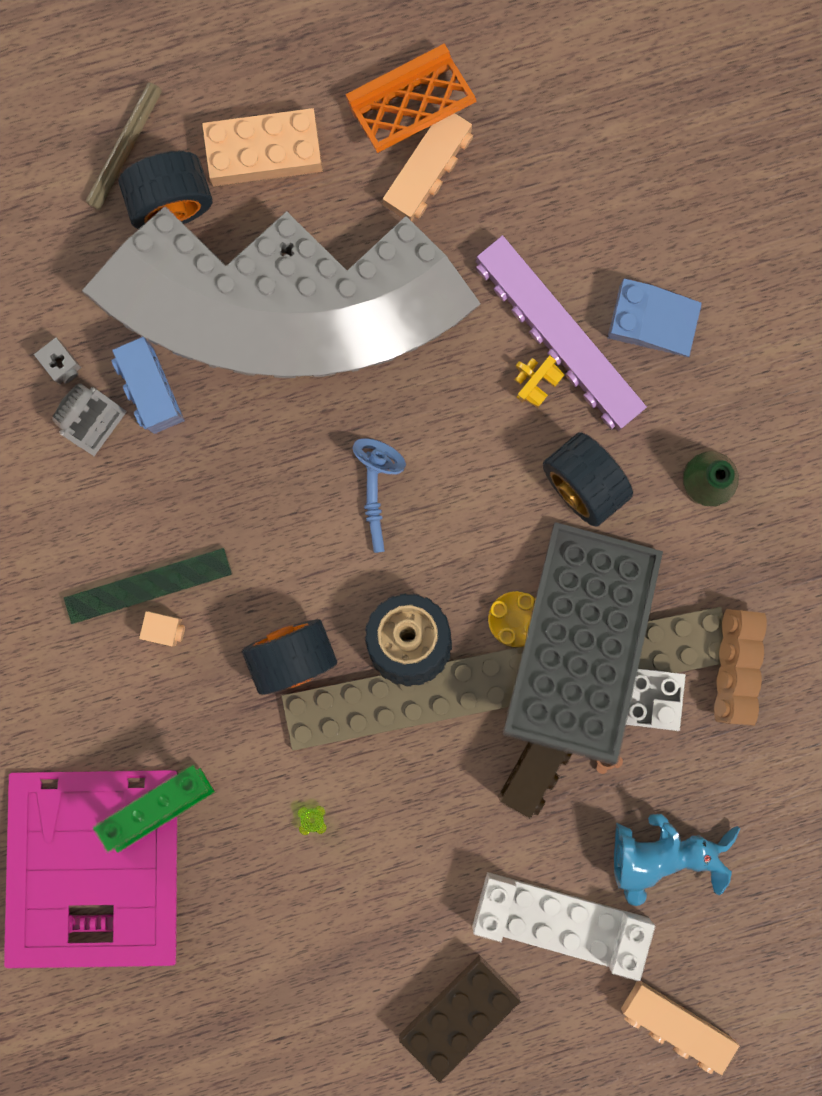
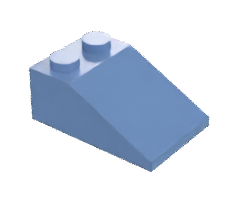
(654, 318)

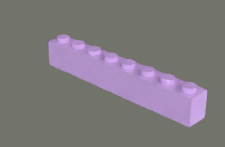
(560, 334)

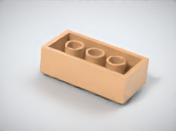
(262, 147)

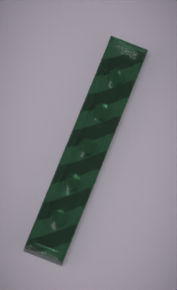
(148, 586)

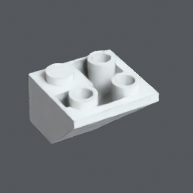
(657, 700)

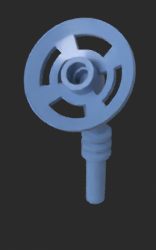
(377, 462)

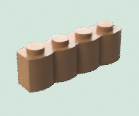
(740, 673)

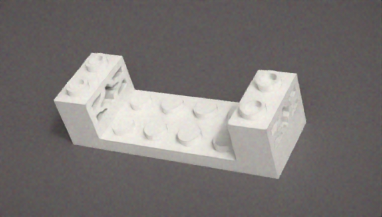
(563, 924)

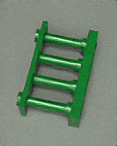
(154, 809)

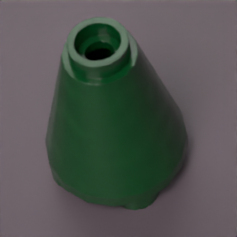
(701, 482)

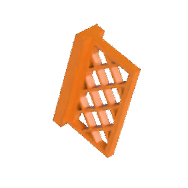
(401, 83)

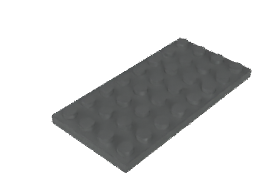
(584, 644)

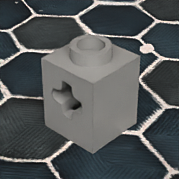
(50, 353)

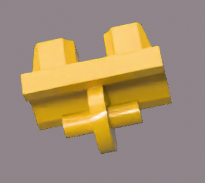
(547, 371)

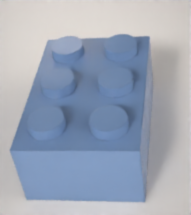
(147, 385)

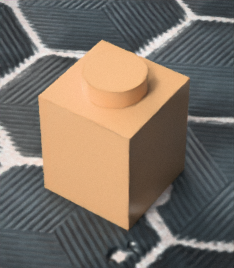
(162, 629)

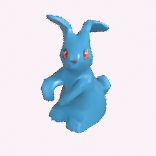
(646, 863)

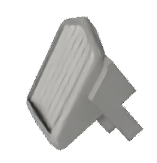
(87, 417)

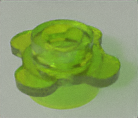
(316, 813)

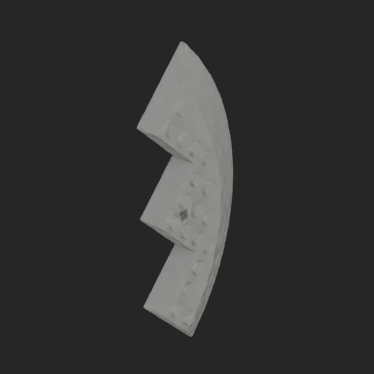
(279, 310)

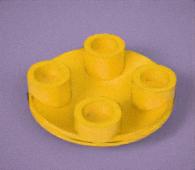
(511, 618)

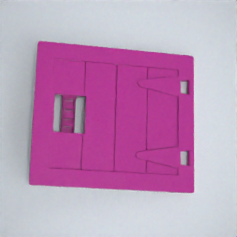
(62, 863)

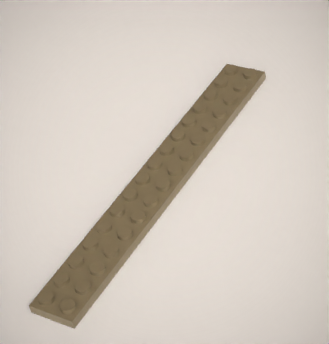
(474, 685)

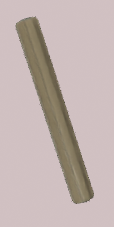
(123, 146)

